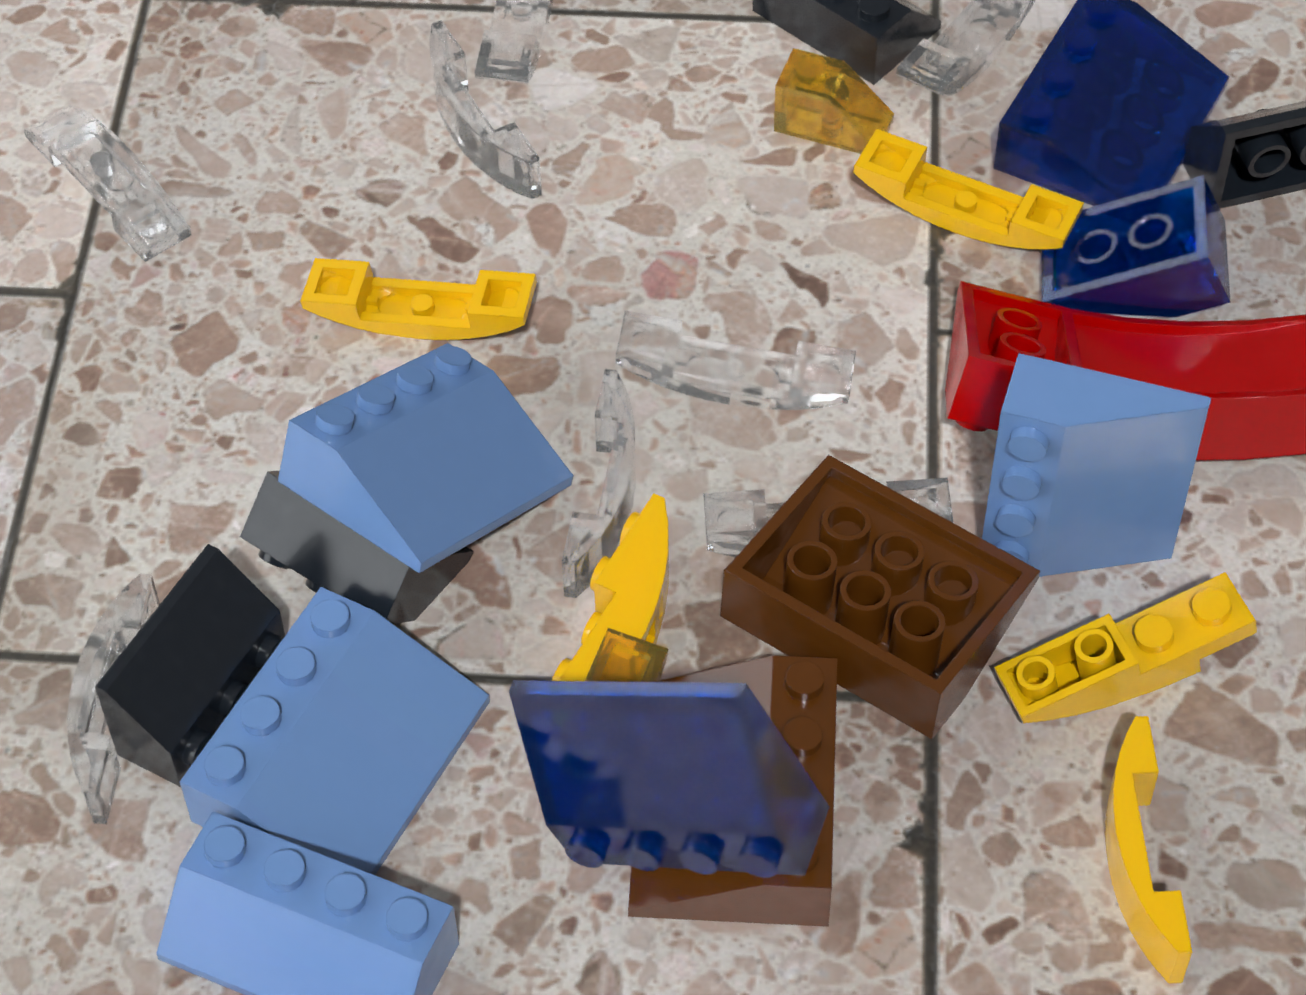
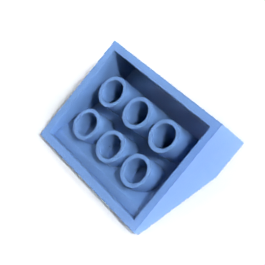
(422, 457)
(1090, 467)
(336, 736)

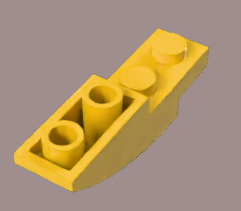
(627, 588)
(1128, 658)

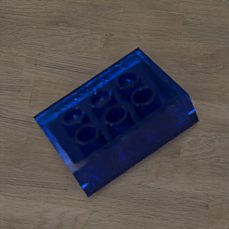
(1108, 105)
(667, 776)

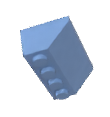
(299, 922)

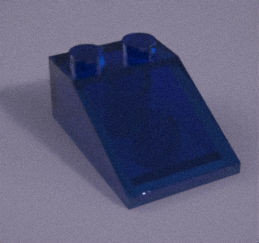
(1143, 255)

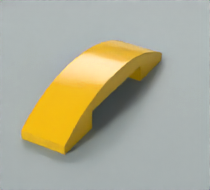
(962, 204)
(418, 308)
(1152, 917)

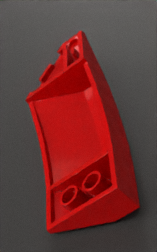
(1244, 366)

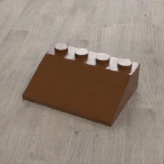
(882, 589)
(802, 705)

